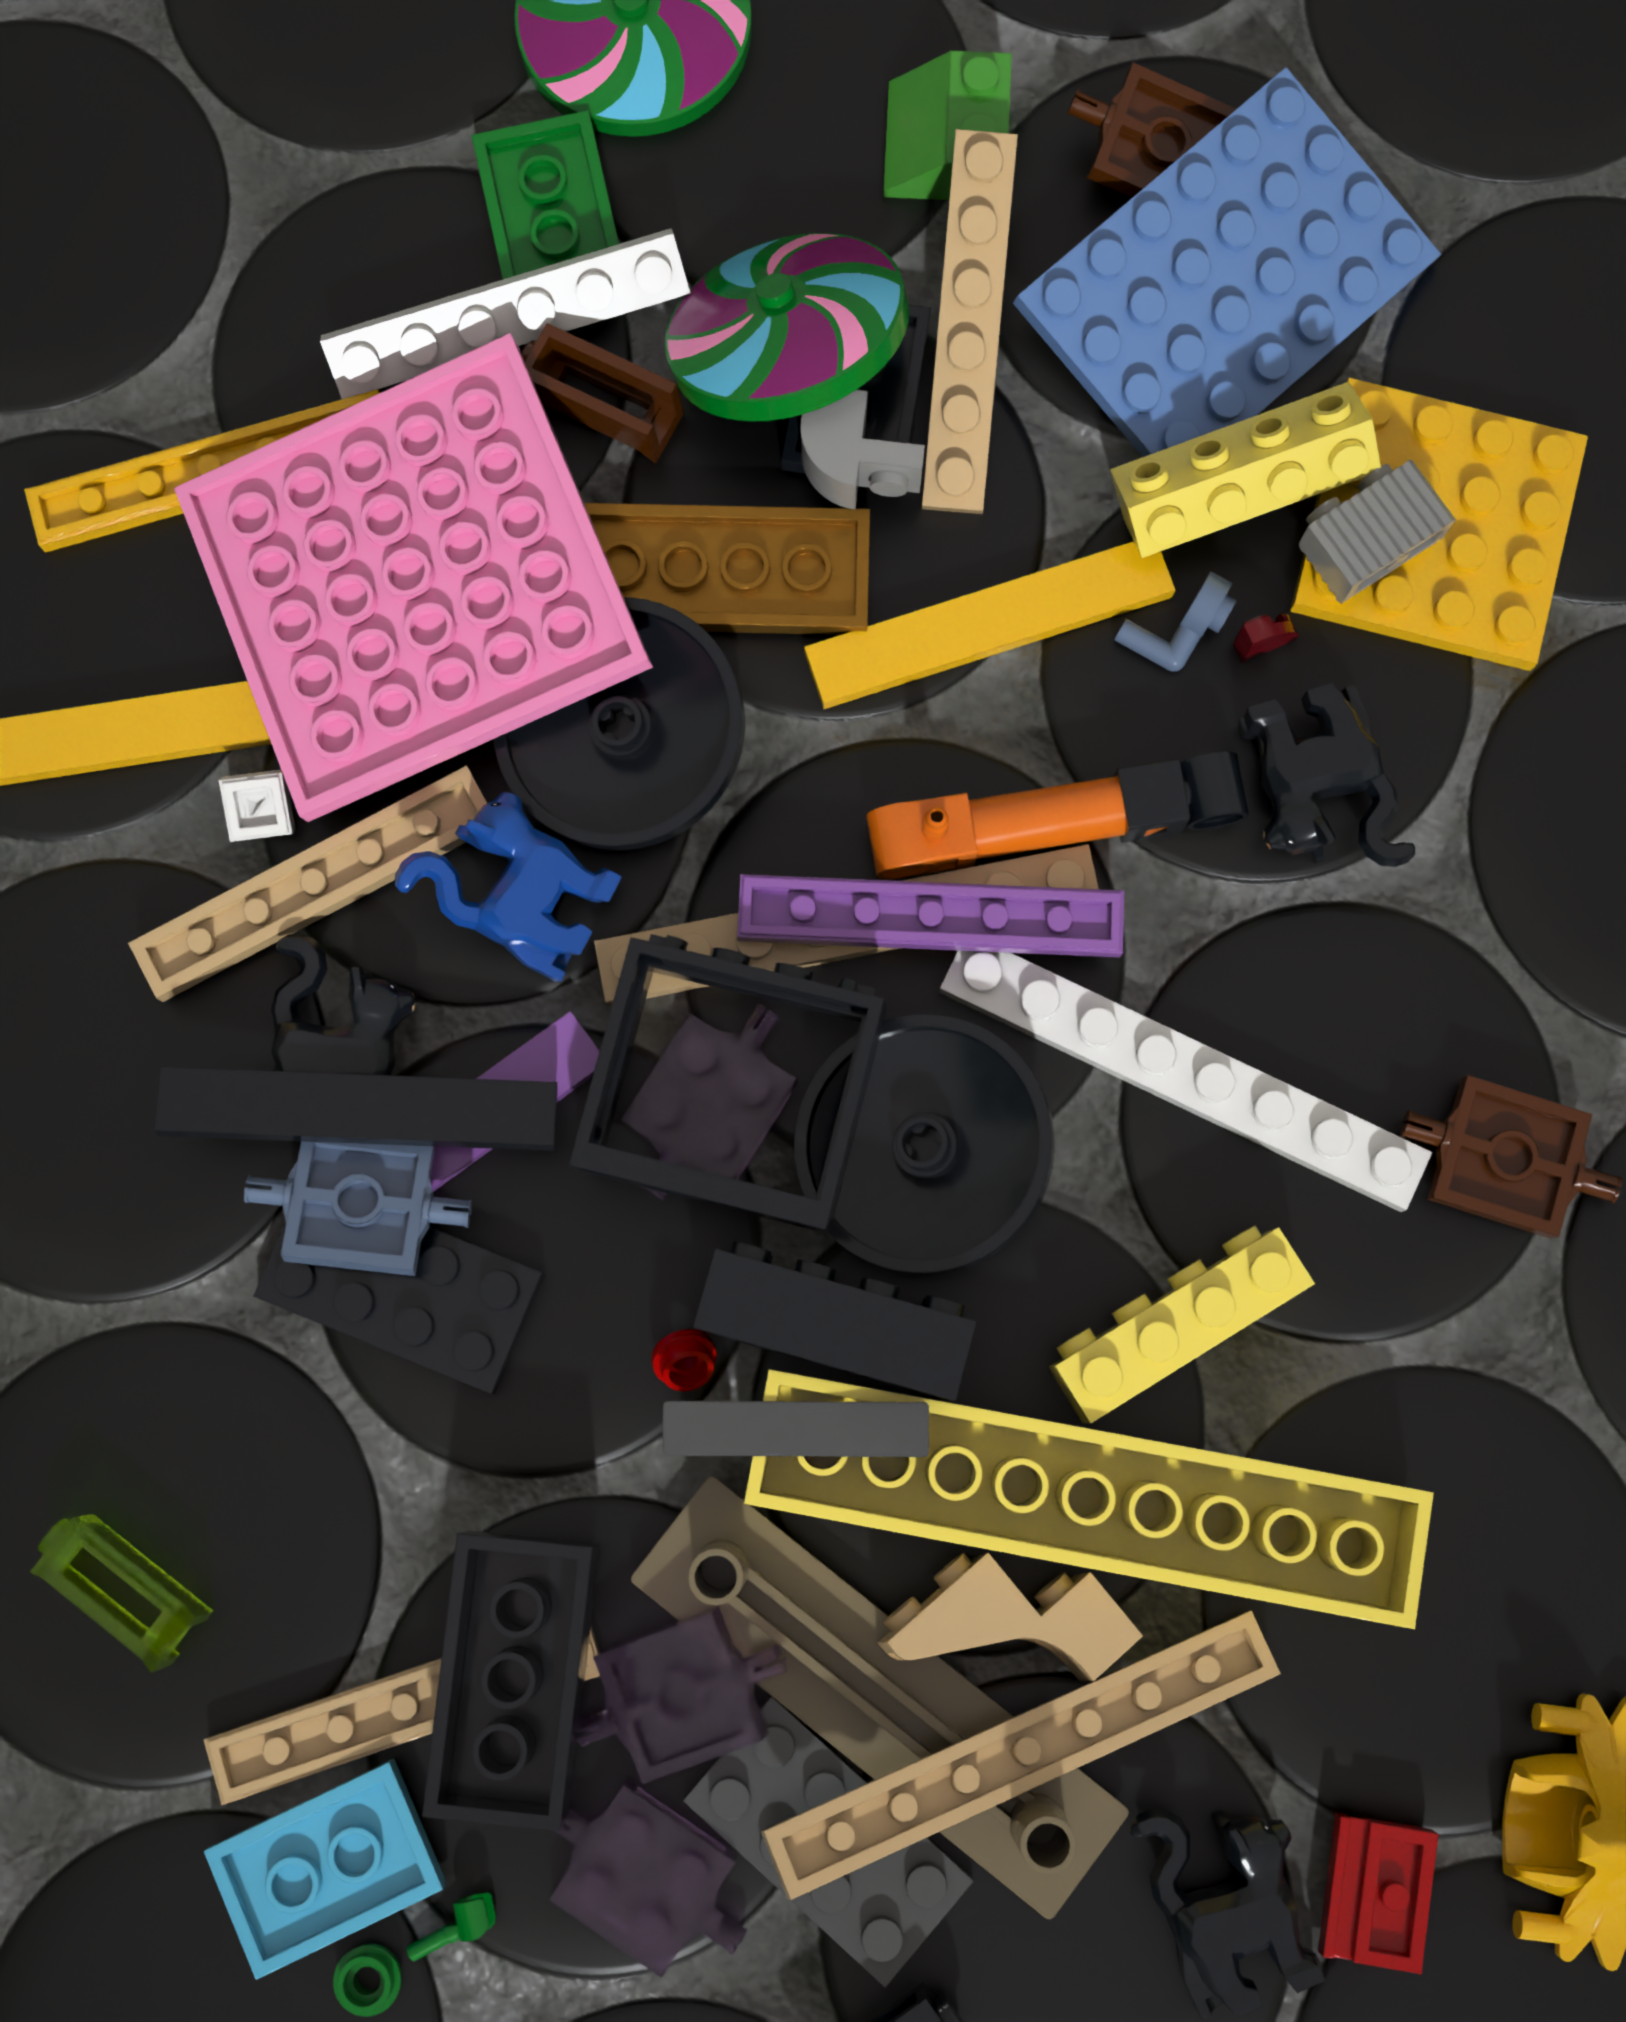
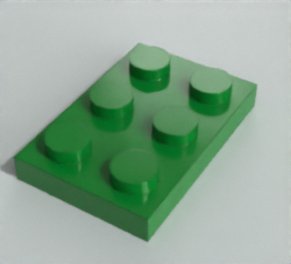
(544, 192)

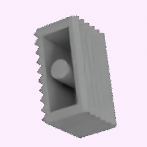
(1375, 529)

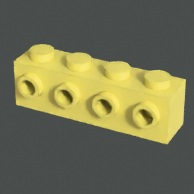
(1246, 469)
(1181, 1324)

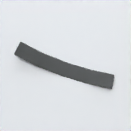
(795, 1428)

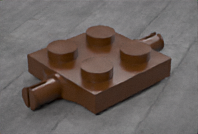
(1145, 127)
(1510, 1157)

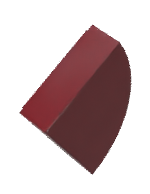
(1263, 635)

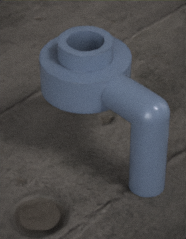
(1207, 610)

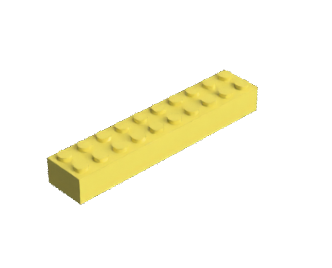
(1118, 1506)

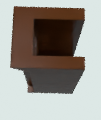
(563, 353)

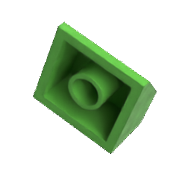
(928, 106)

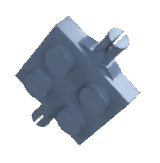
(358, 1205)

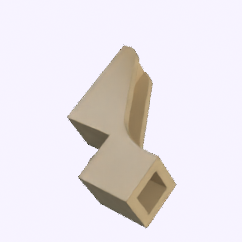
(984, 1607)

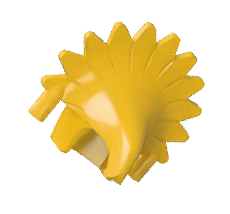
(1570, 1831)

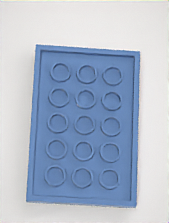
(1228, 273)

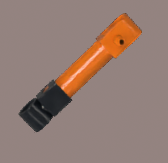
(1133, 804)

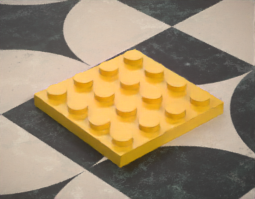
(1497, 567)

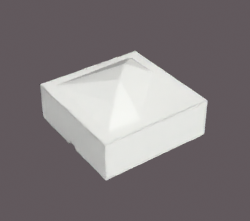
(257, 805)

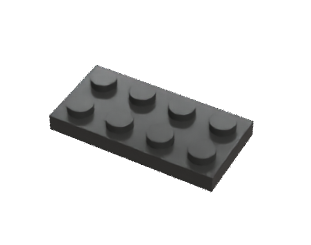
(873, 1912)

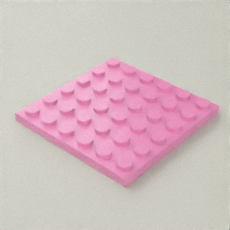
(411, 578)

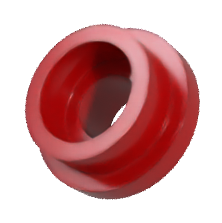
(684, 1359)

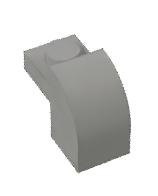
(841, 458)

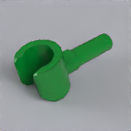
(473, 1918)

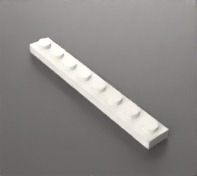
(1189, 1074)

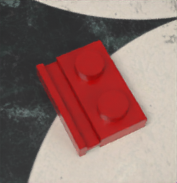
(1378, 1893)

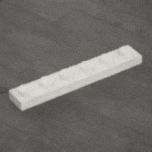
(560, 294)

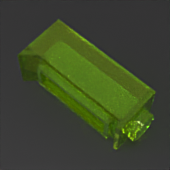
(178, 1605)

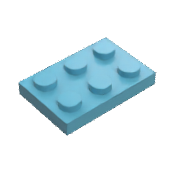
(325, 1868)

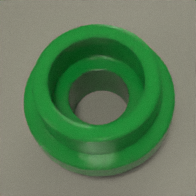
(352, 1994)

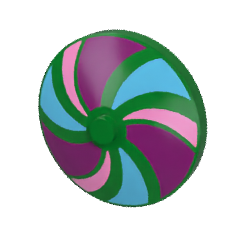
(634, 61)
(787, 327)

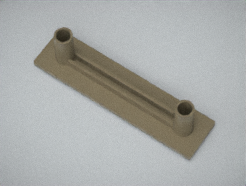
(861, 1699)

